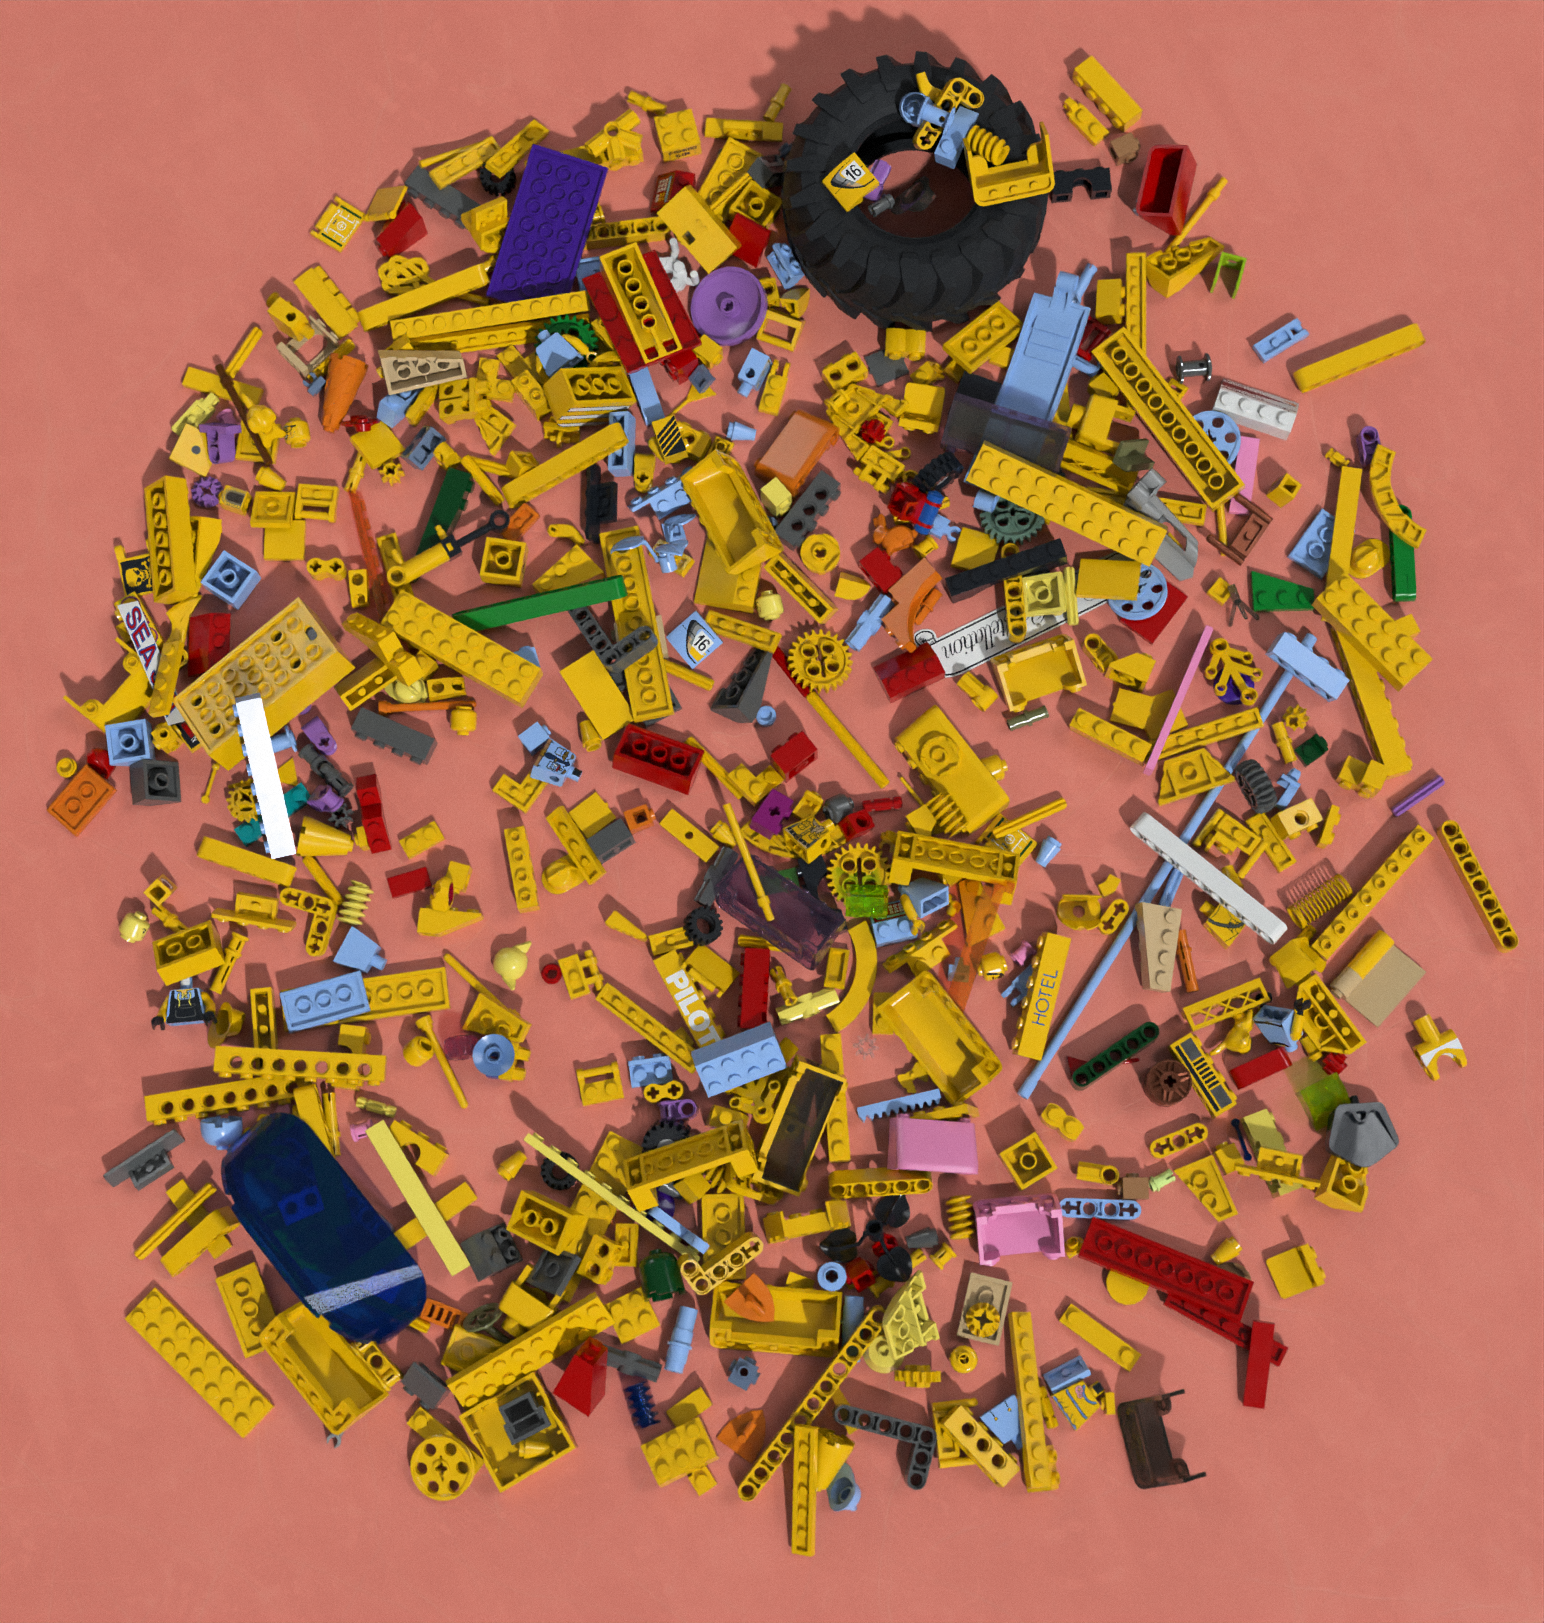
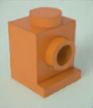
(641, 811)

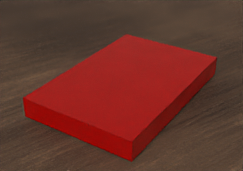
(1151, 628)

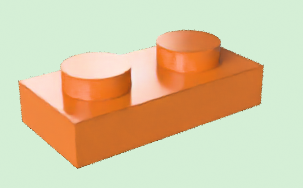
(520, 523)

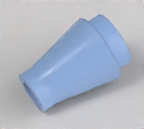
(738, 431)
(1048, 850)

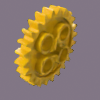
(837, 658)
(841, 876)

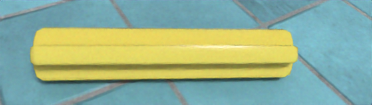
(1070, 585)

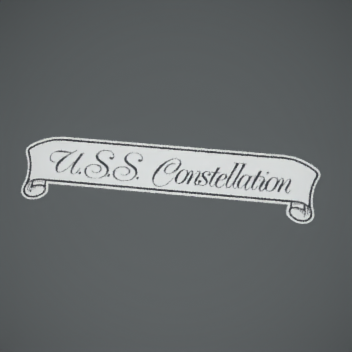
(988, 636)

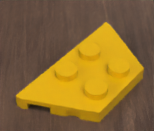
(1191, 775)

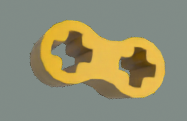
(327, 569)
(663, 1092)

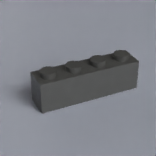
(447, 201)
(394, 736)

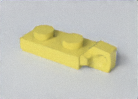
(197, 414)

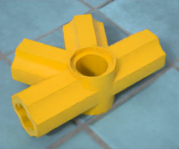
(615, 144)

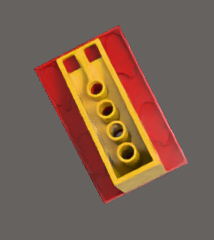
(640, 308)

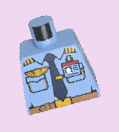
(555, 765)

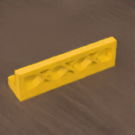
(1098, 465)
(1223, 1000)

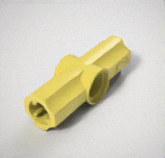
(807, 1005)

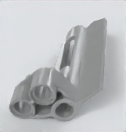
(1145, 501)

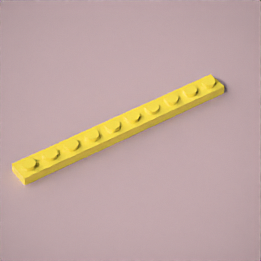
(605, 1192)

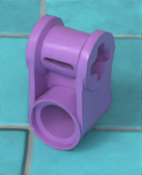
(1365, 447)
(319, 734)
(325, 799)
(675, 1109)

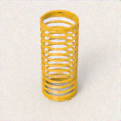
(1304, 922)

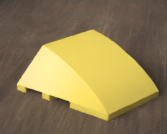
(907, 1320)

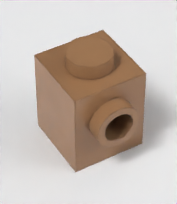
(1124, 149)
(1133, 1187)

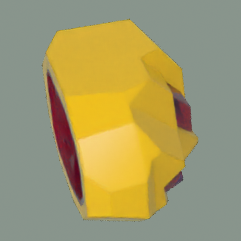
(442, 894)

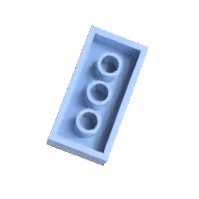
(739, 1059)

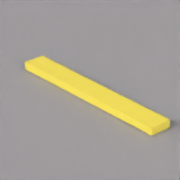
(417, 1198)

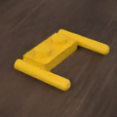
(1236, 832)
(946, 1448)

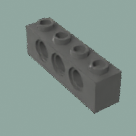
(821, 484)

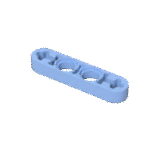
(1099, 1208)

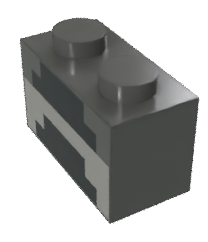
(767, 171)

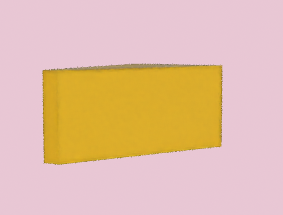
(798, 1281)

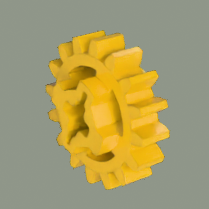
(239, 806)
(917, 1375)

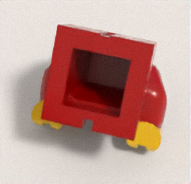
(860, 1274)

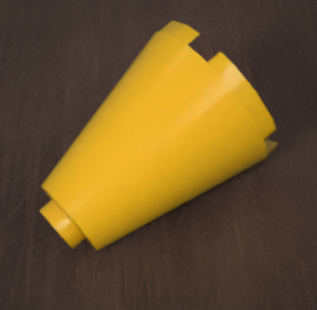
(322, 840)
(831, 1455)

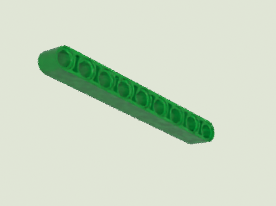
(543, 603)

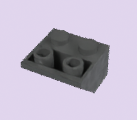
(491, 1251)

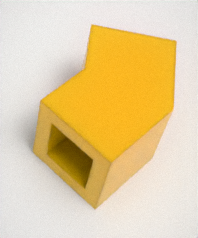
(1109, 886)

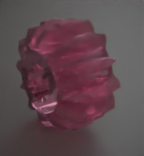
(460, 1047)

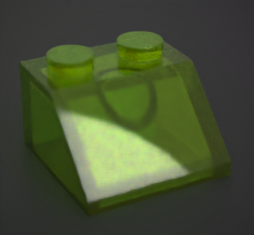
(1322, 1099)

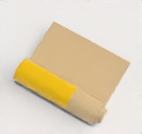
(1377, 978)

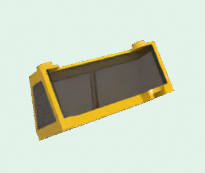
(797, 1124)

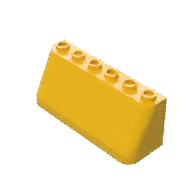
(731, 512)
(970, 785)
(940, 1038)
(803, 1322)
(322, 1367)

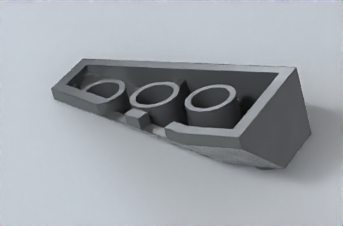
(745, 693)

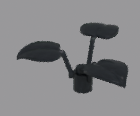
(892, 1266)

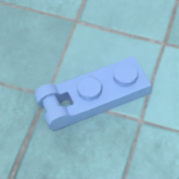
(1280, 340)

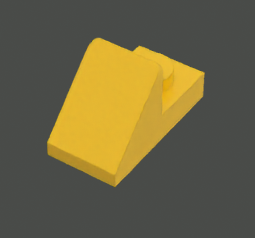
(520, 463)

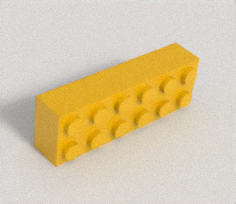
(170, 540)
(1372, 631)

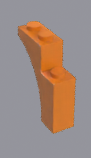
(907, 597)

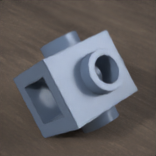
(743, 1381)

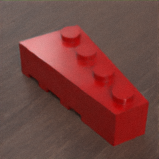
(755, 988)

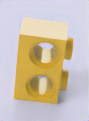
(847, 376)
(596, 1257)

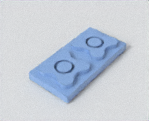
(325, 1002)

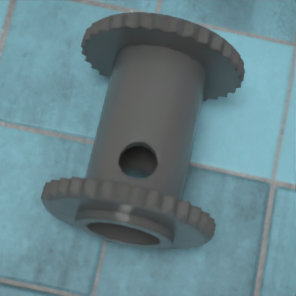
(1193, 368)

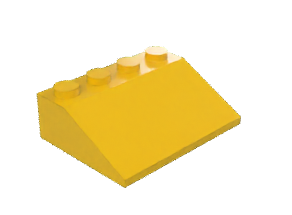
(723, 589)

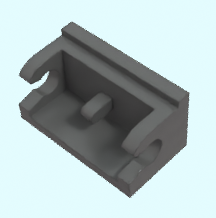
(611, 841)

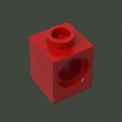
(856, 824)

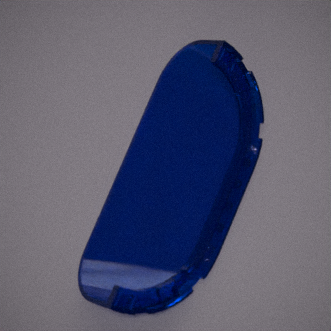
(321, 1231)

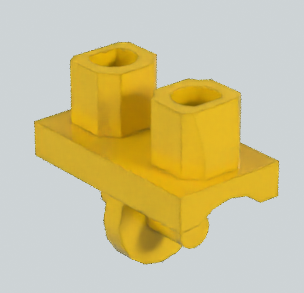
(561, 434)

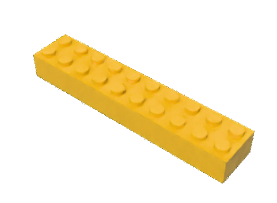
(1168, 419)
(1067, 503)

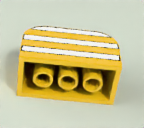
(588, 395)

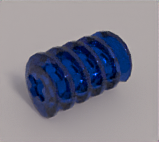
(641, 1405)

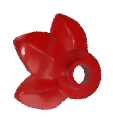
(360, 422)

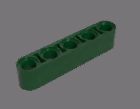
(1119, 1047)

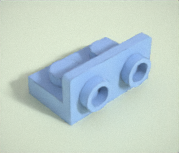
(650, 1070)

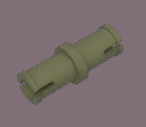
(1027, 718)

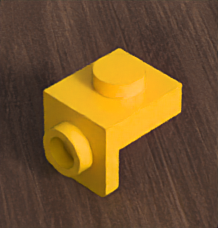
(928, 373)
(808, 805)

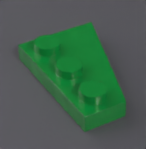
(1279, 595)

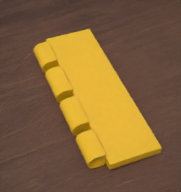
(324, 300)

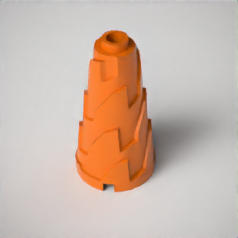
(341, 387)

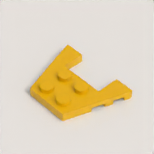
(862, 406)

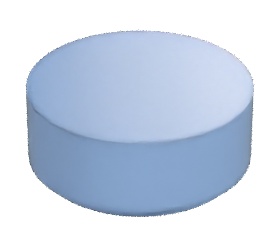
(766, 716)

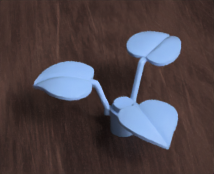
(666, 551)

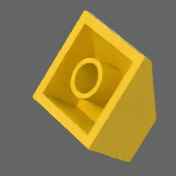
(1131, 670)

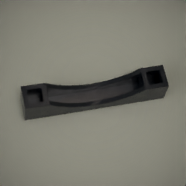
(1031, 560)

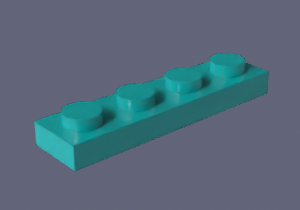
(294, 800)

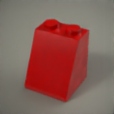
(585, 1377)

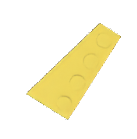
(1262, 1132)

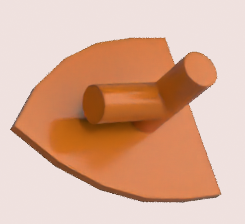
(752, 1300)
(745, 1434)

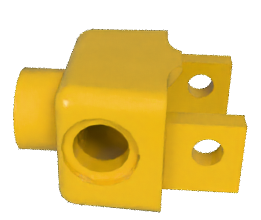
(1095, 420)
(526, 1305)

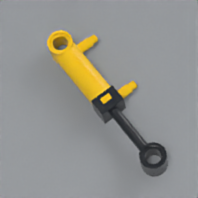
(445, 551)

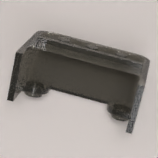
(1148, 1443)

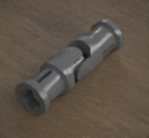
(327, 771)

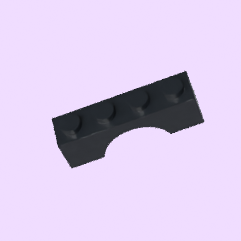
(812, 876)

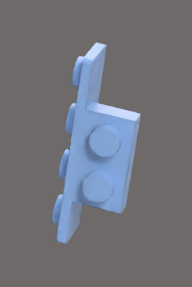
(664, 498)

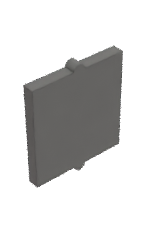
(885, 369)

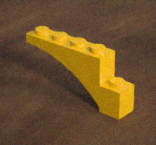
(385, 646)

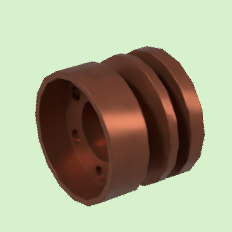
(1161, 1093)

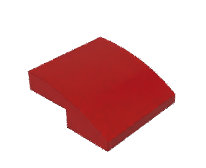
(752, 238)

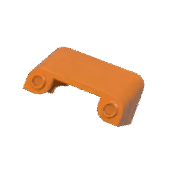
(796, 450)

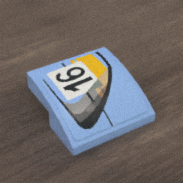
(694, 639)

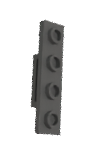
(146, 1164)

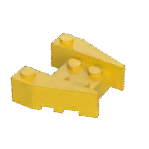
(781, 1230)

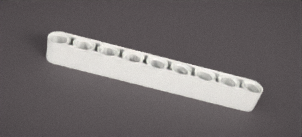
(1208, 878)

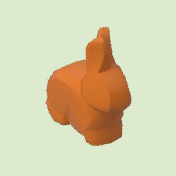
(892, 539)

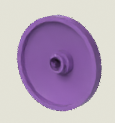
(729, 306)

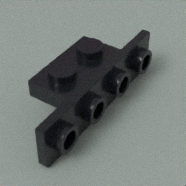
(600, 503)

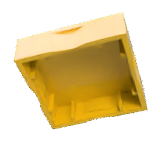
(501, 1458)

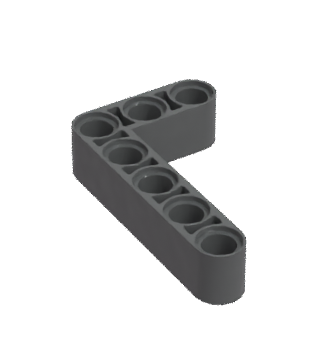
(619, 650)
(894, 1432)

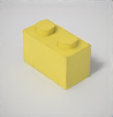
(776, 498)

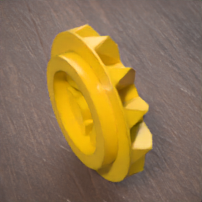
(974, 1325)

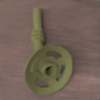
(485, 1321)

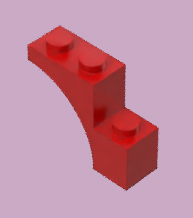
(373, 813)

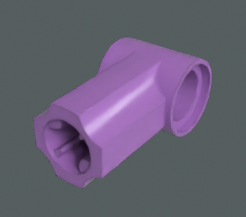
(881, 171)

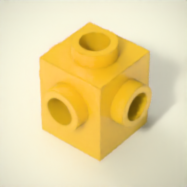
(166, 737)

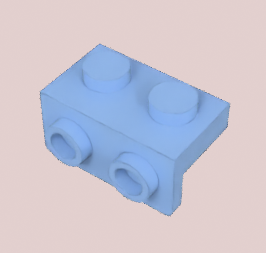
(785, 265)

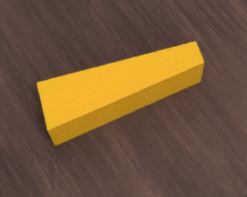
(839, 1398)

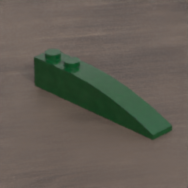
(447, 508)

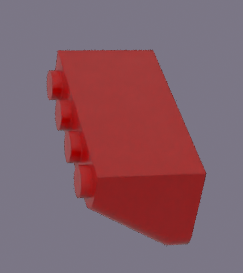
(1166, 187)

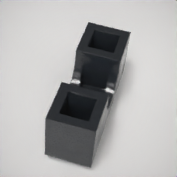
(1095, 180)

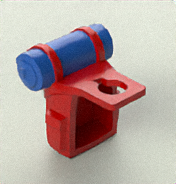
(914, 506)

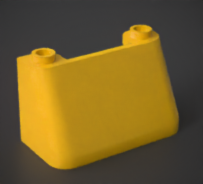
(1038, 671)

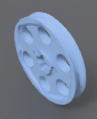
(1219, 433)
(1145, 595)

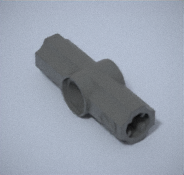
(721, 866)
(633, 1364)

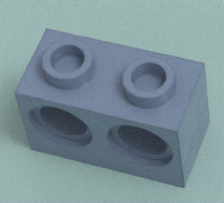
(422, 447)

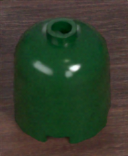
(660, 1276)

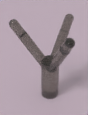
(1241, 605)

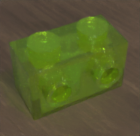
(866, 901)

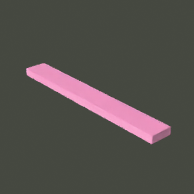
(1178, 700)

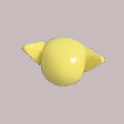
(512, 963)

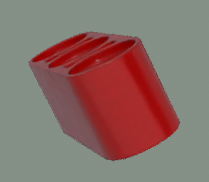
(1260, 1068)

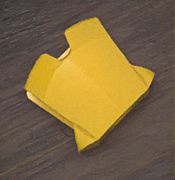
(1092, 911)
(1296, 962)

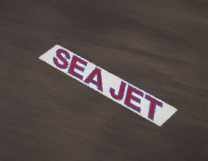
(146, 648)

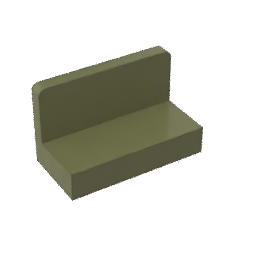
(1131, 455)

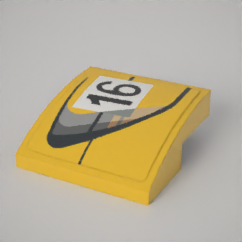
(850, 182)

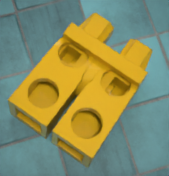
(463, 399)

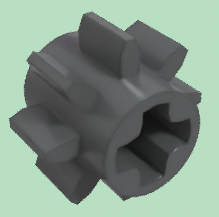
(342, 821)

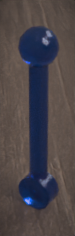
(1235, 1123)

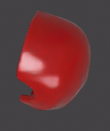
(99, 761)

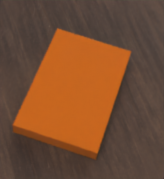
(81, 800)

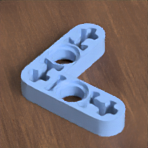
(679, 1229)

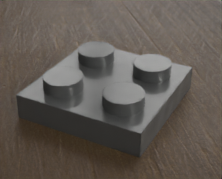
(553, 1271)

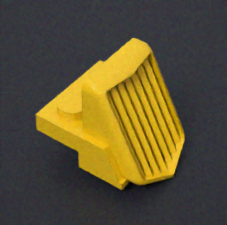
(488, 224)

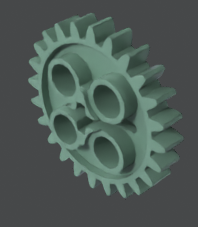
(1013, 530)

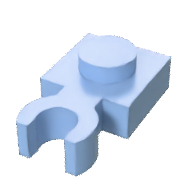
(941, 527)

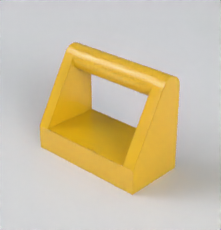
(783, 318)

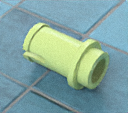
(1161, 1180)

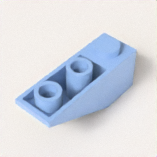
(394, 407)

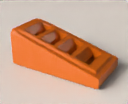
(427, 1307)

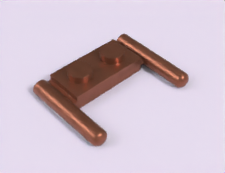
(1247, 535)

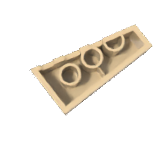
(418, 369)
(1158, 944)

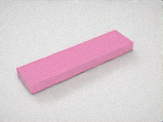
(1245, 469)

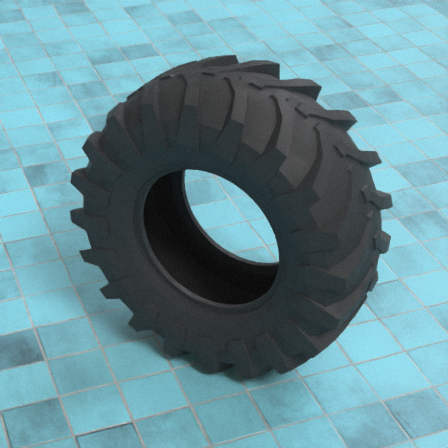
(892, 274)

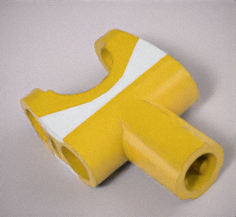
(1435, 1045)

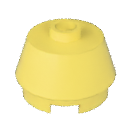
(879, 1356)

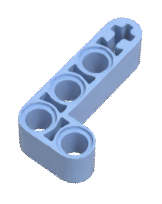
(646, 396)

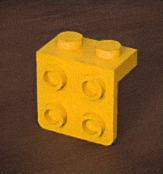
(924, 407)
(1295, 1271)

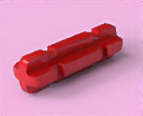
(882, 804)

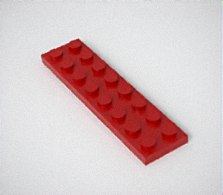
(1166, 1269)

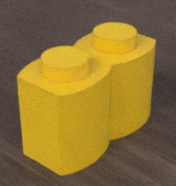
(905, 343)
(1066, 1126)

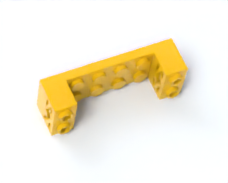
(530, 387)
(952, 859)
(688, 1157)

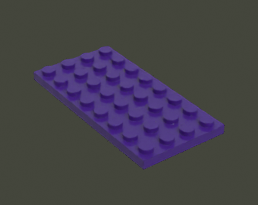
(547, 226)

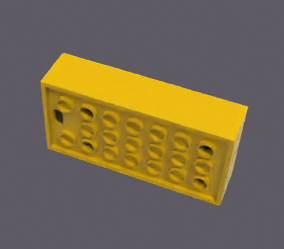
(285, 661)

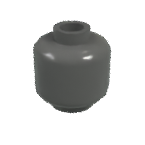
(838, 807)

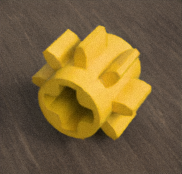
(391, 467)
(1296, 717)

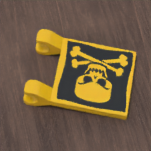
(135, 571)

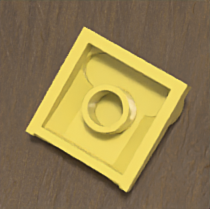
(1044, 594)

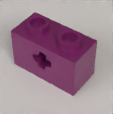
(775, 804)

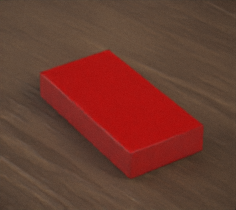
(409, 882)

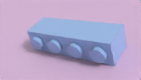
(1307, 666)

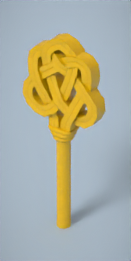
(402, 285)

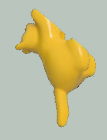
(261, 421)
(1238, 1037)

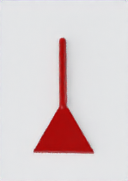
(1075, 1063)

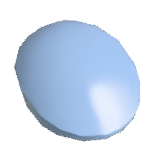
(910, 106)

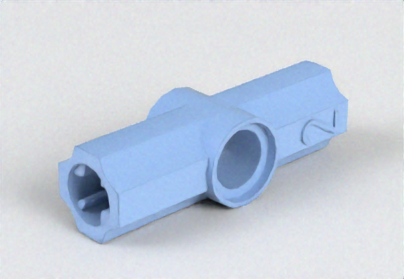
(869, 622)

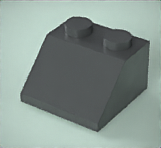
(155, 782)
(425, 1385)

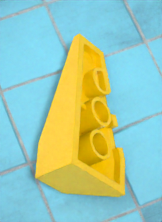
(205, 540)
(1343, 1186)

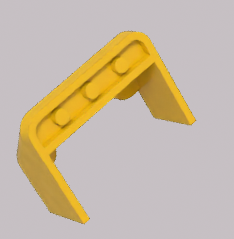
(1012, 180)
(128, 700)

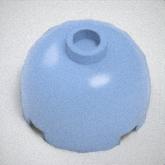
(221, 1131)

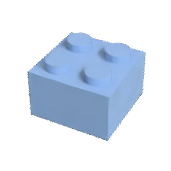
(231, 580)

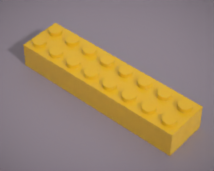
(462, 649)

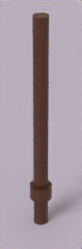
(227, 383)

